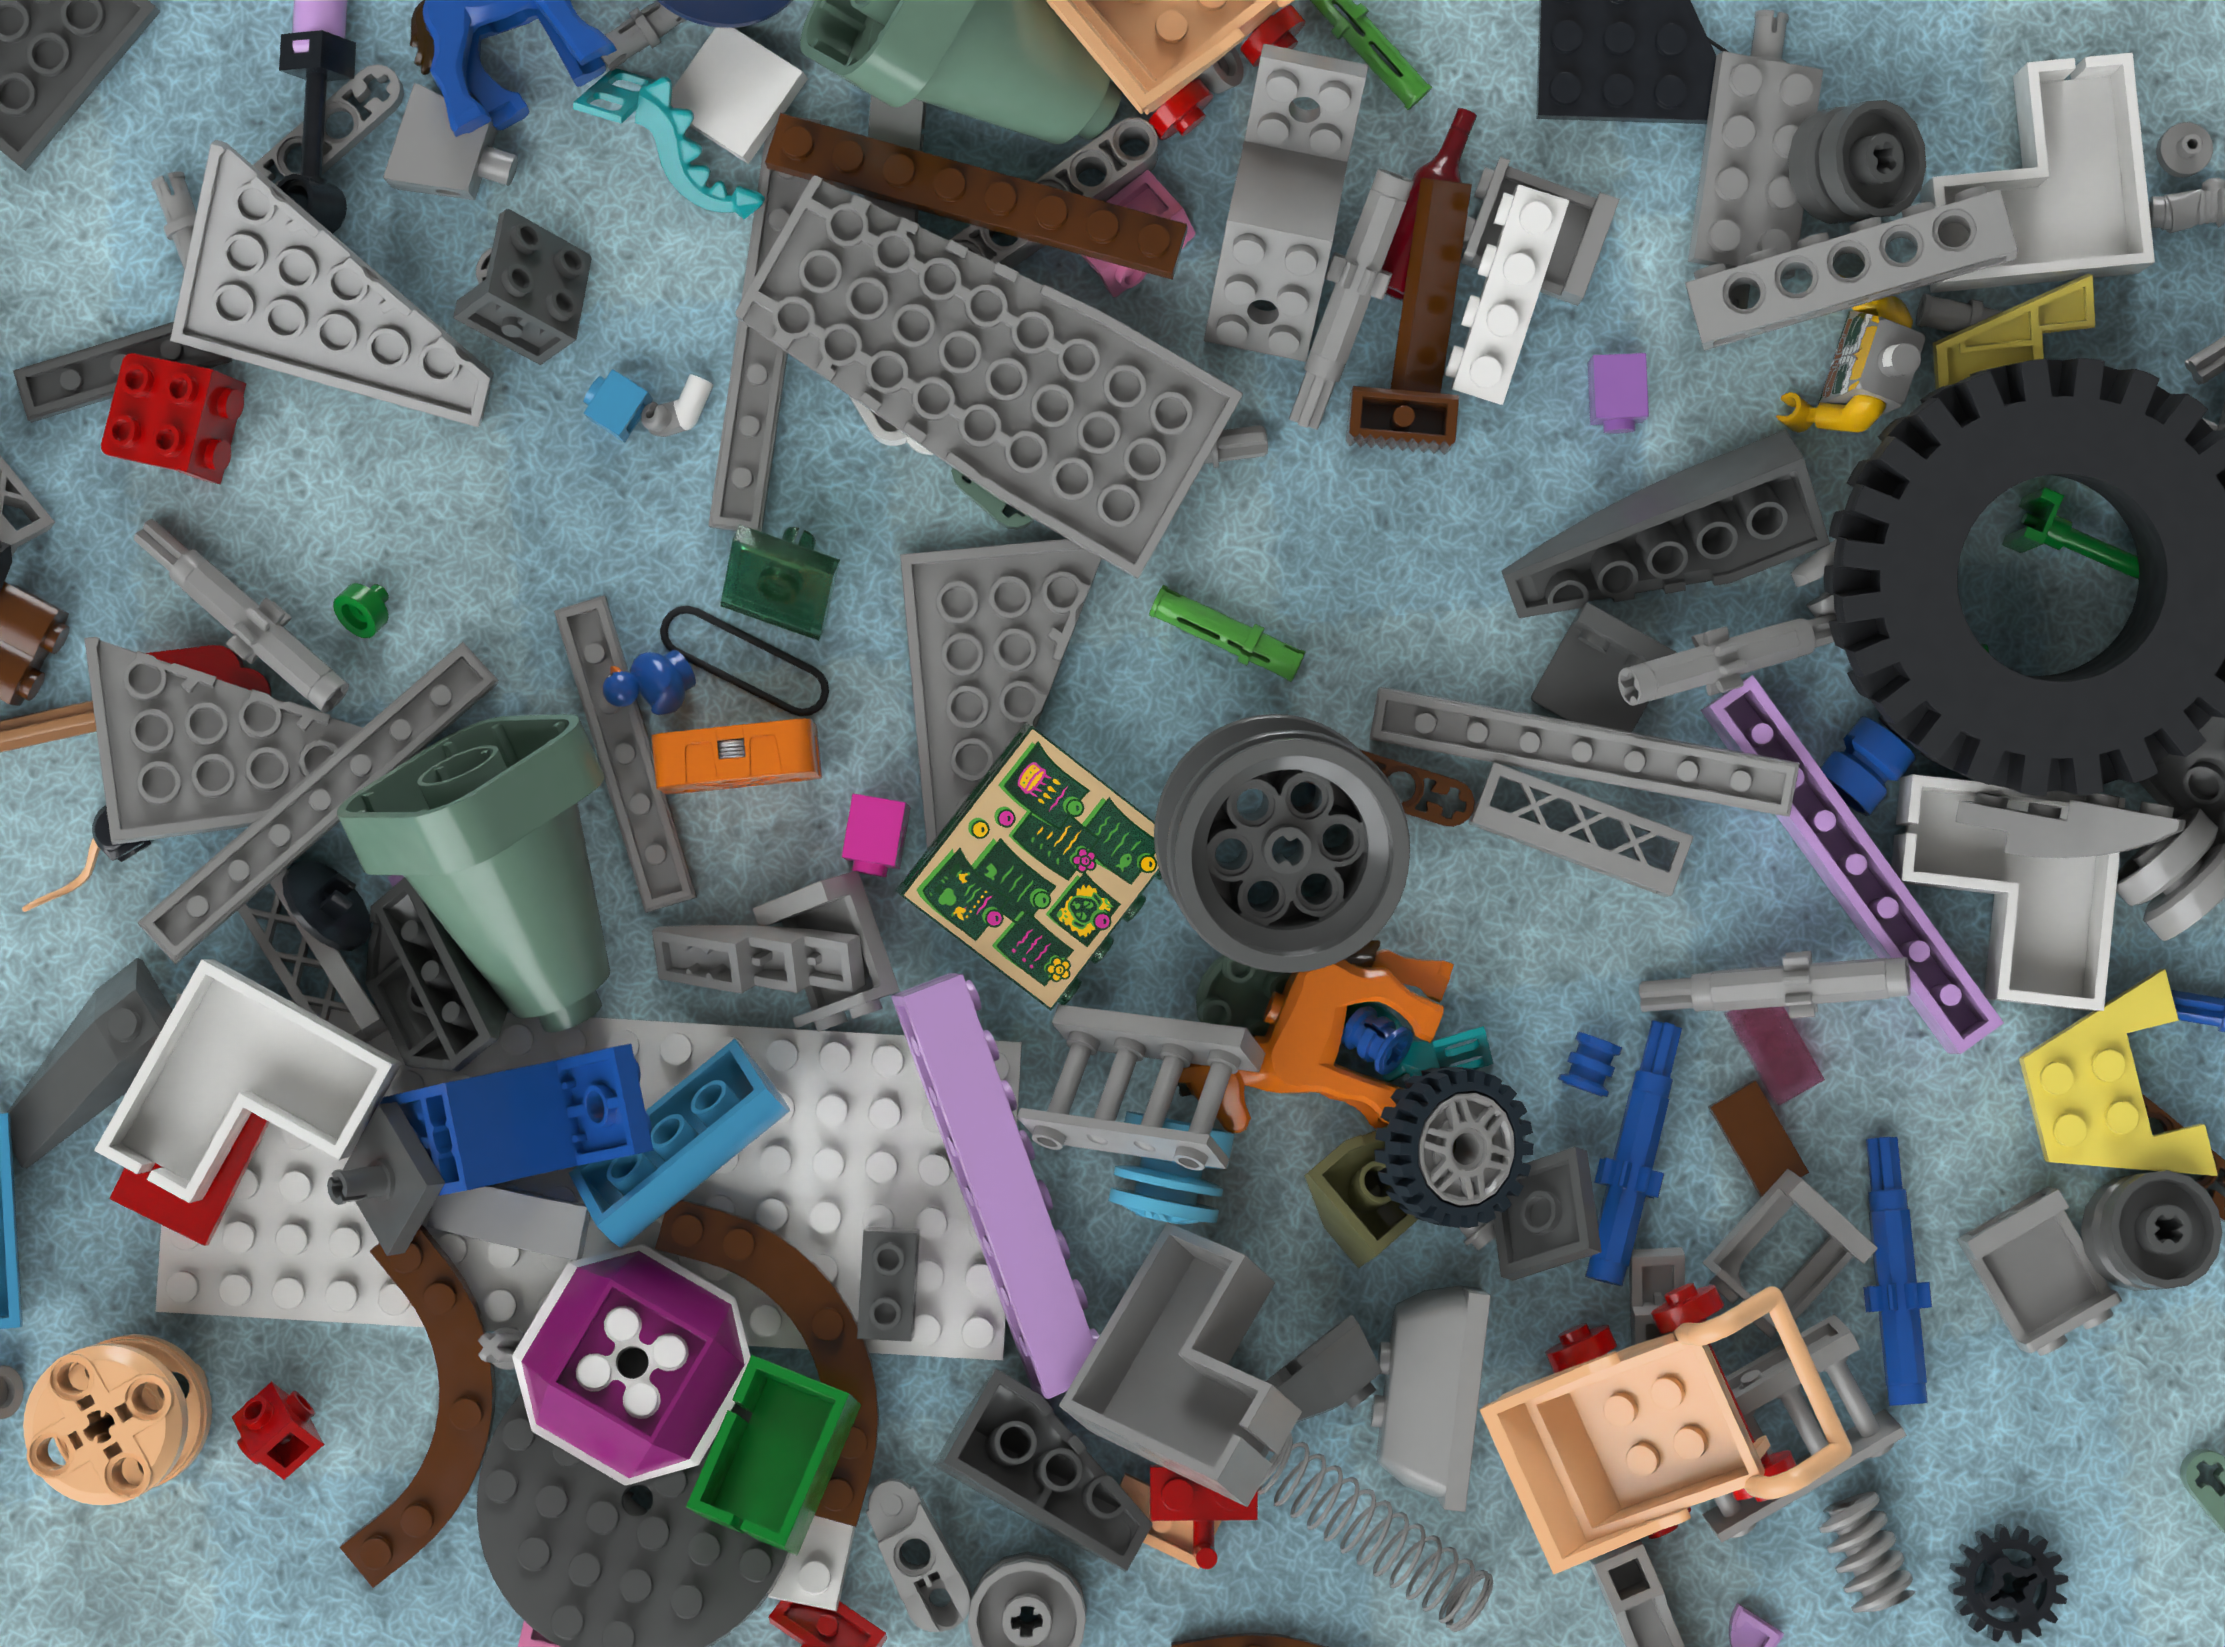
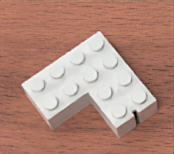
(2081, 182)
(2047, 912)
(234, 1054)

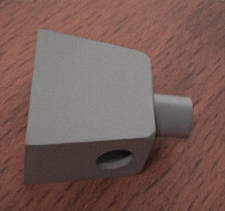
(436, 162)

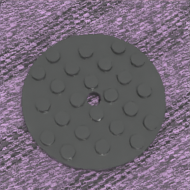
(592, 1570)

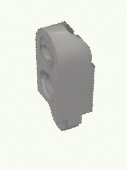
(901, 1515)

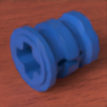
(1377, 1039)
(1591, 1064)

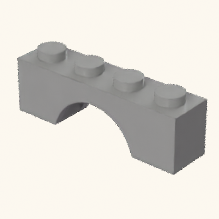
(1635, 1597)

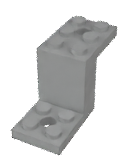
(1285, 202)

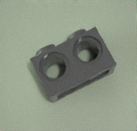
(888, 1284)

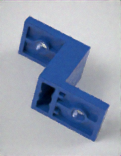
(531, 1118)

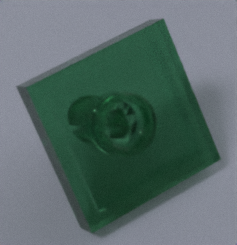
(780, 580)

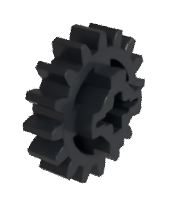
(1988, 1592)

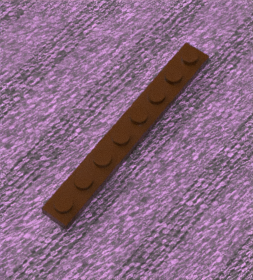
(977, 196)

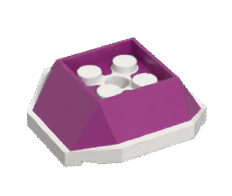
(573, 1353)

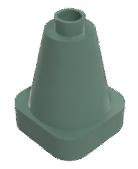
(973, 57)
(499, 856)

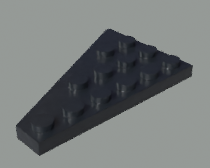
(1623, 61)

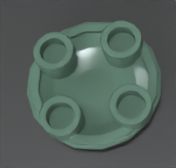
(1237, 994)

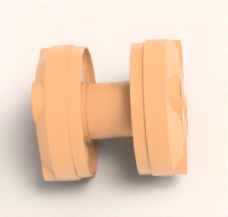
(117, 1419)

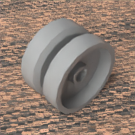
(2178, 876)
(1027, 1581)

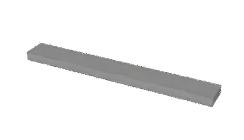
(755, 376)
(1585, 751)
(312, 805)

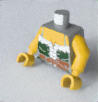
(1867, 371)

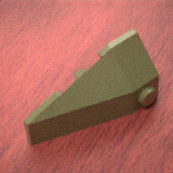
(1355, 1201)

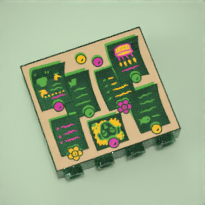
(1037, 868)

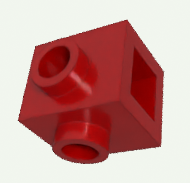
(277, 1430)

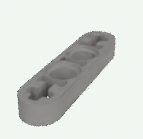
(334, 148)

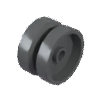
(1857, 162)
(2151, 1231)

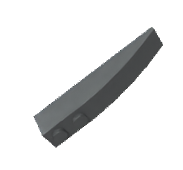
(1688, 529)

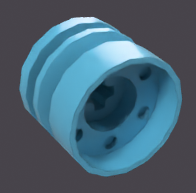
(1167, 1189)

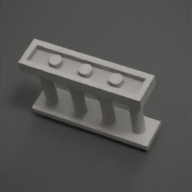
(1131, 1039)
(1775, 1377)

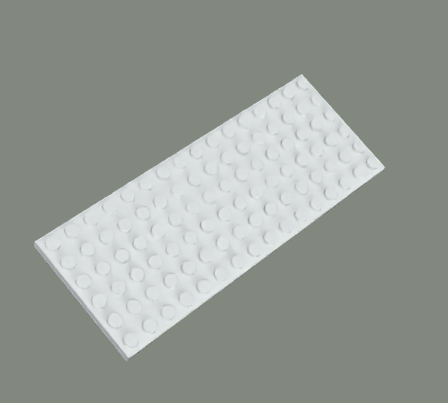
(842, 1160)

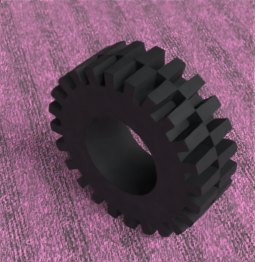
(1904, 548)

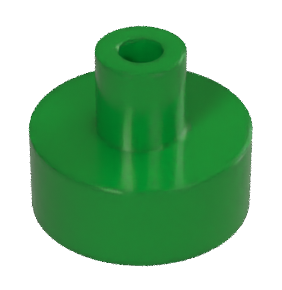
(362, 609)

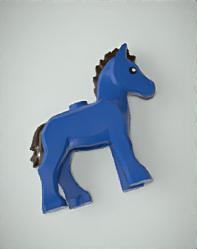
(450, 48)

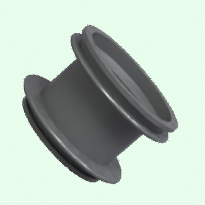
(1361, 874)

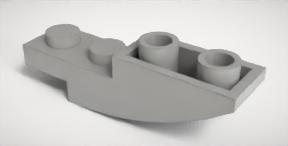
(2090, 829)

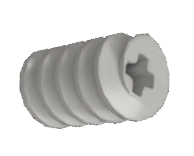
(1867, 1553)

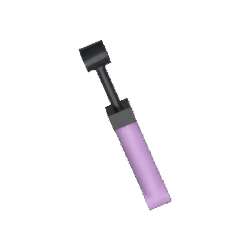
(318, 55)

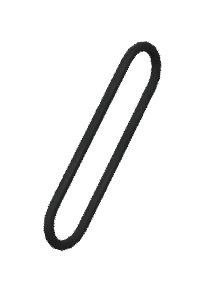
(755, 641)

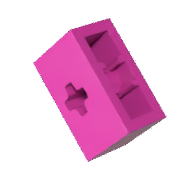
(875, 834)

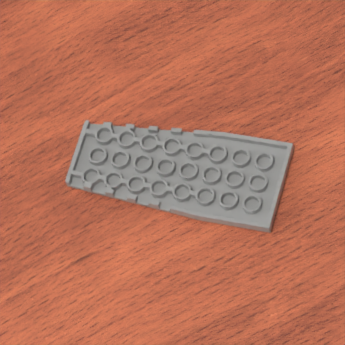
(992, 371)

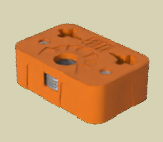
(736, 756)

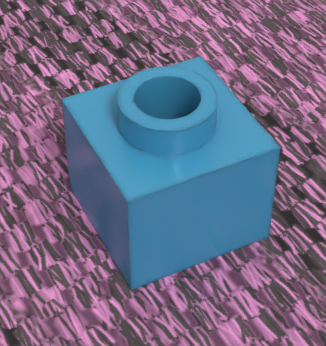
(616, 404)

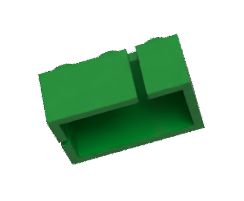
(776, 1467)

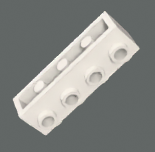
(1509, 294)

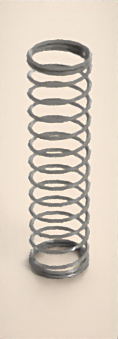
(1456, 1597)

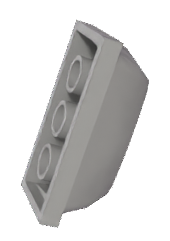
(1432, 1391)

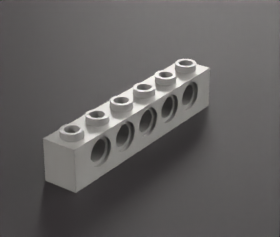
(1988, 245)

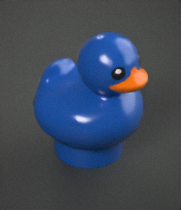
(657, 678)

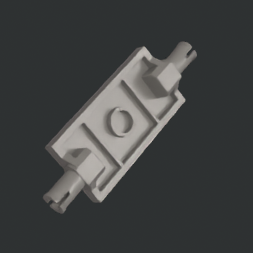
(1744, 171)

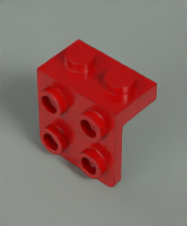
(173, 416)

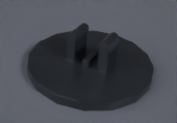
(327, 905)

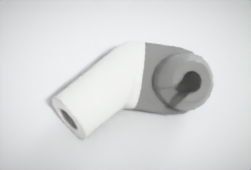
(680, 414)

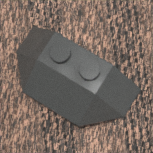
(427, 986)

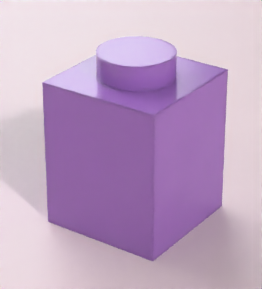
(1618, 391)

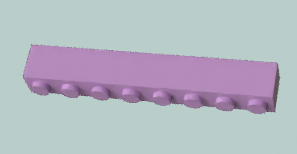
(1859, 872)
(997, 1179)

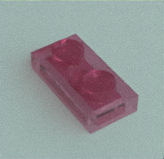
(1775, 1051)

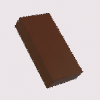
(1756, 1136)

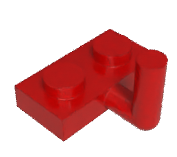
(1185, 1500)
(826, 1627)

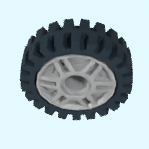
(1419, 1146)

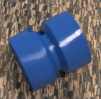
(1866, 764)

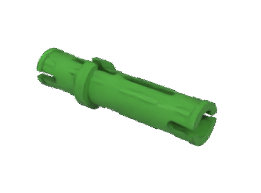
(1409, 87)
(1227, 633)

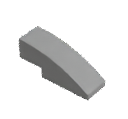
(514, 1219)

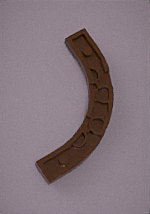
(815, 1310)
(463, 1416)

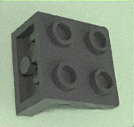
(530, 290)
(1586, 668)

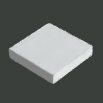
(737, 91)

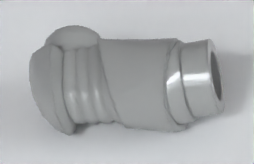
(2189, 208)

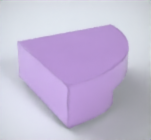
(1751, 1630)

